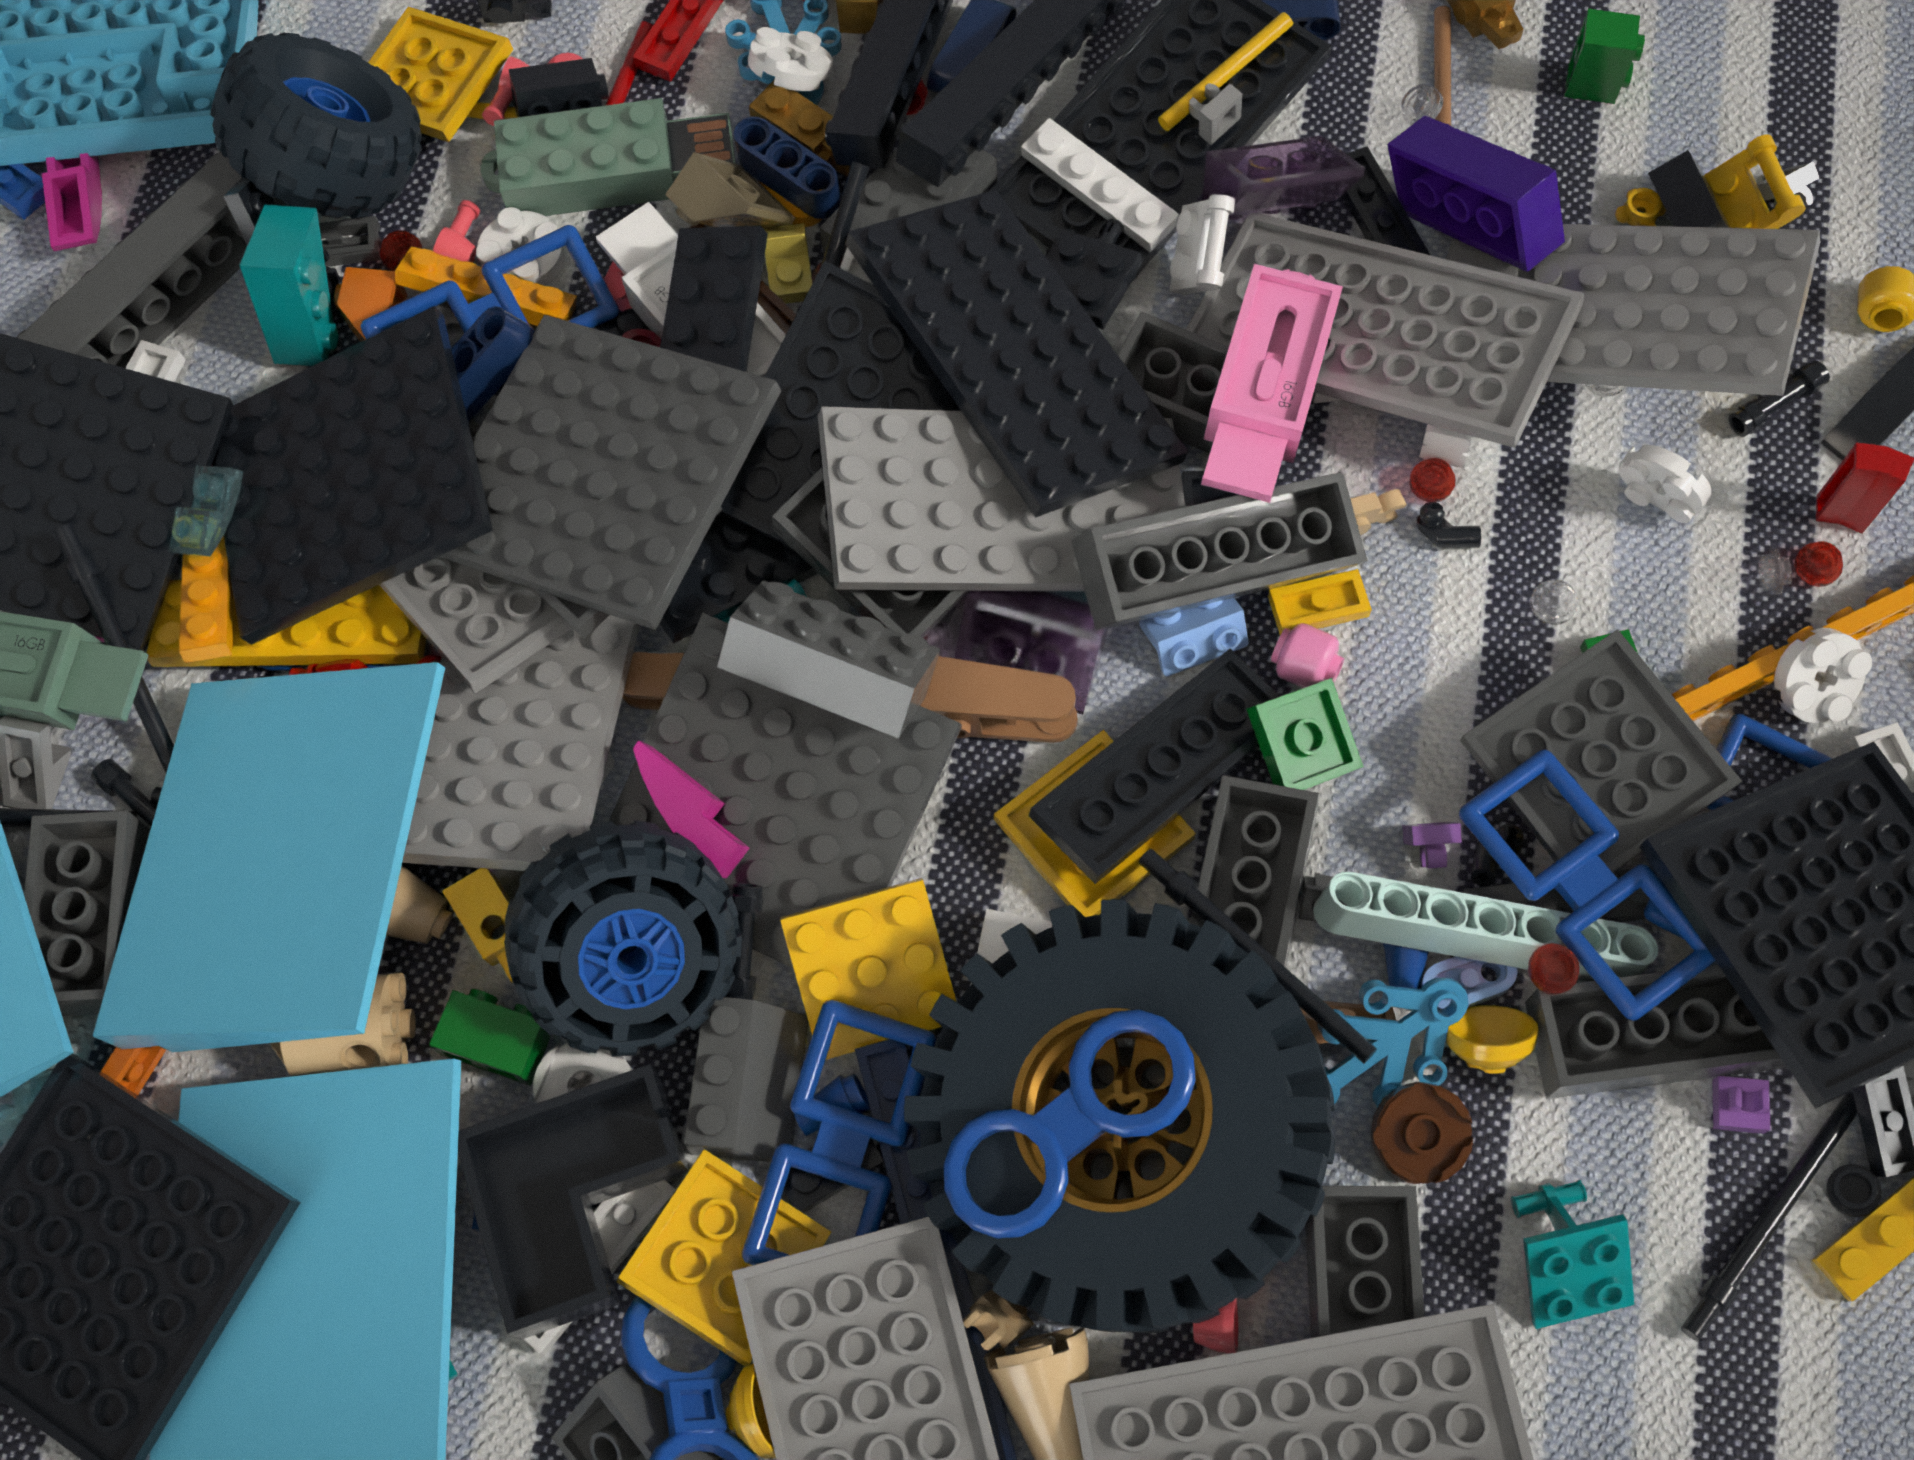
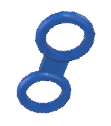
(1068, 1123)
(690, 1399)

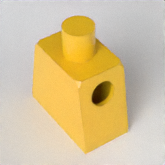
(481, 908)

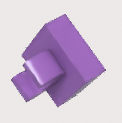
(1432, 841)
(1741, 1104)

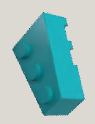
(290, 285)

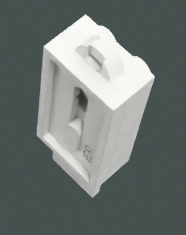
(645, 252)

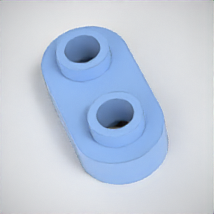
(1469, 975)

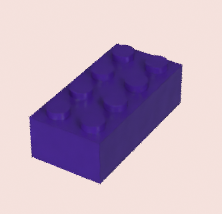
(1477, 192)

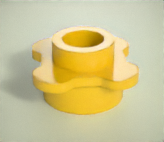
(1643, 200)

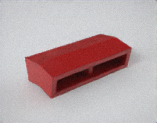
(1862, 486)

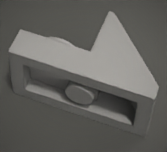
(30, 764)

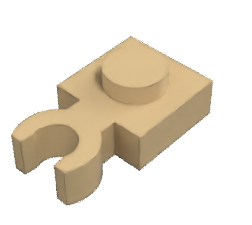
(1378, 509)
(998, 1320)

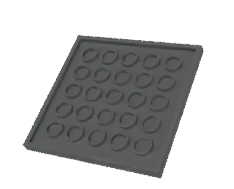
(609, 467)
(800, 786)

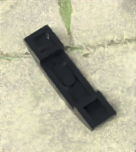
(1877, 412)

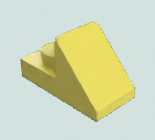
(788, 262)

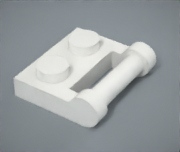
(1200, 245)

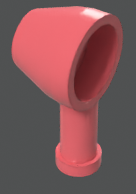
(503, 96)
(452, 240)
(1221, 1331)

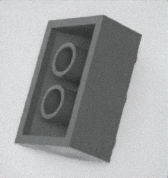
(745, 1080)
(618, 1422)

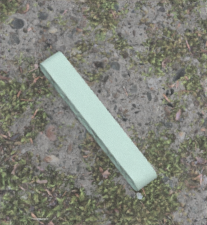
(1511, 927)

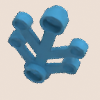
(776, 20)
(1394, 1037)

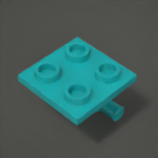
(1576, 1266)

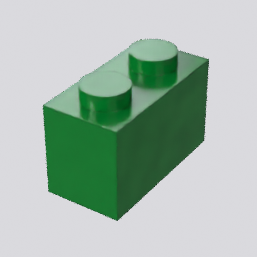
(1603, 56)
(490, 1036)

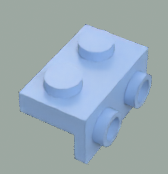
(1196, 634)

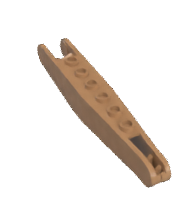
(980, 696)

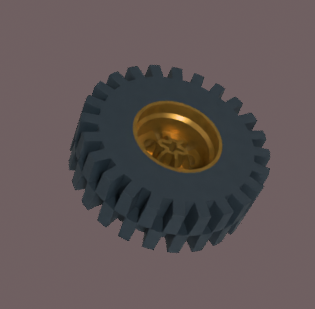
(1254, 1125)

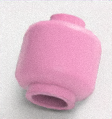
(1307, 656)

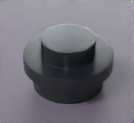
(1853, 1190)

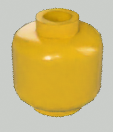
(1886, 299)

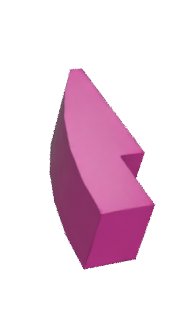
(73, 201)
(689, 808)

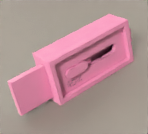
(1268, 380)

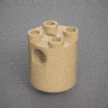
(379, 1046)

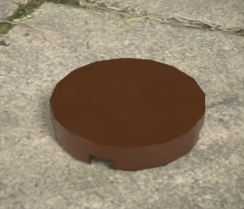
(1422, 1133)

